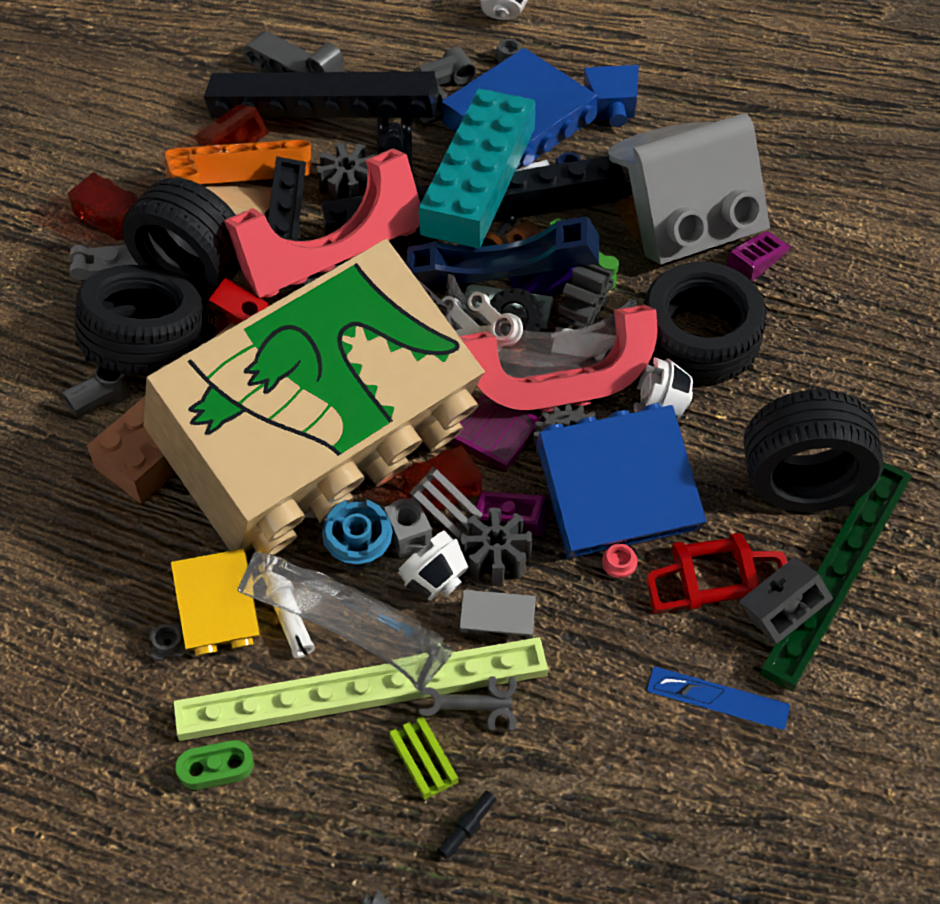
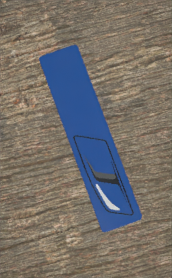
(719, 698)

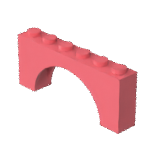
(385, 212)

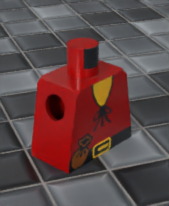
(231, 304)

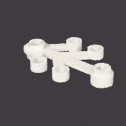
(498, 322)

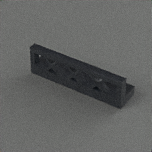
(286, 197)

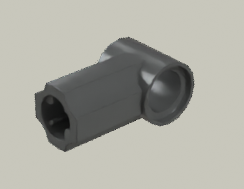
(453, 66)
(96, 390)

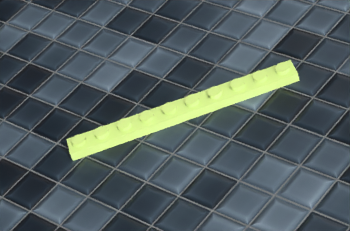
(352, 690)

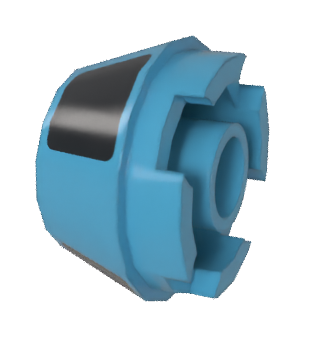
(357, 533)

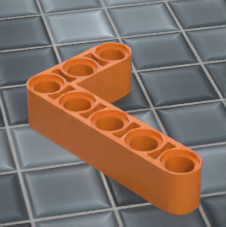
(234, 161)

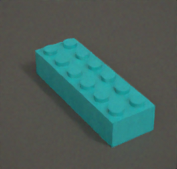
(477, 168)

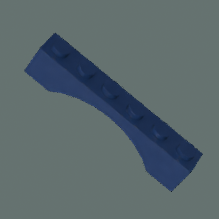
(556, 248)

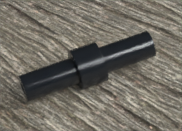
(466, 825)

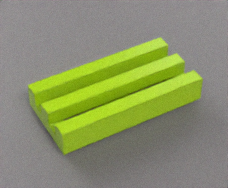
(410, 730)

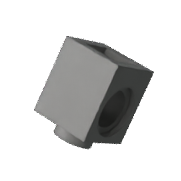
(412, 537)

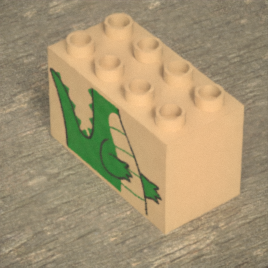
(312, 400)

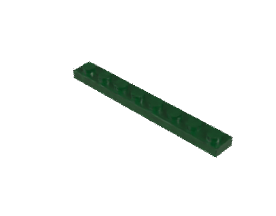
(838, 572)

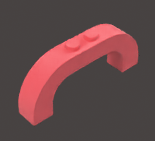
(622, 366)

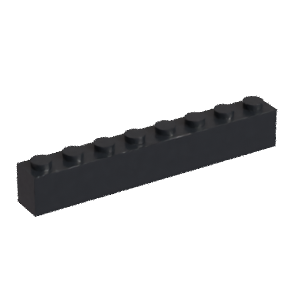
(325, 94)

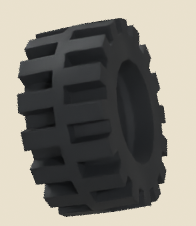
(525, 299)

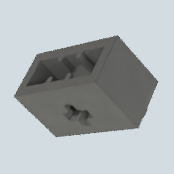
(786, 599)

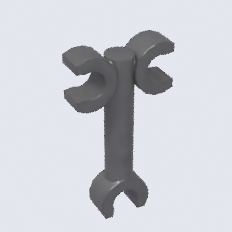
(499, 703)

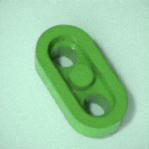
(215, 762)

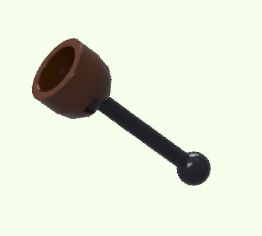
(494, 239)

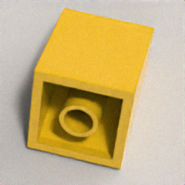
(210, 604)

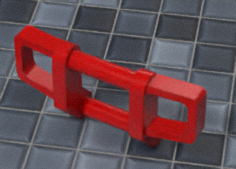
(694, 598)

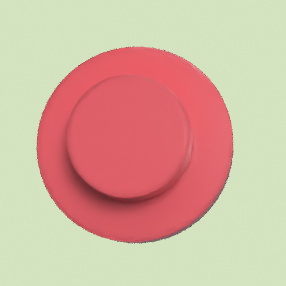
(619, 561)

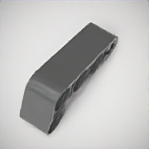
(276, 55)

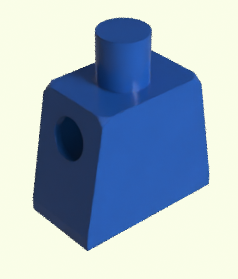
(615, 90)

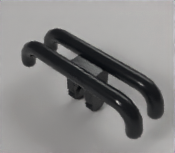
(395, 136)

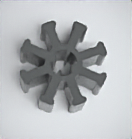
(344, 172)
(585, 295)
(496, 546)

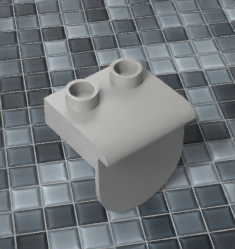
(694, 185)

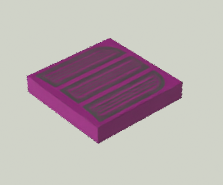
(496, 432)

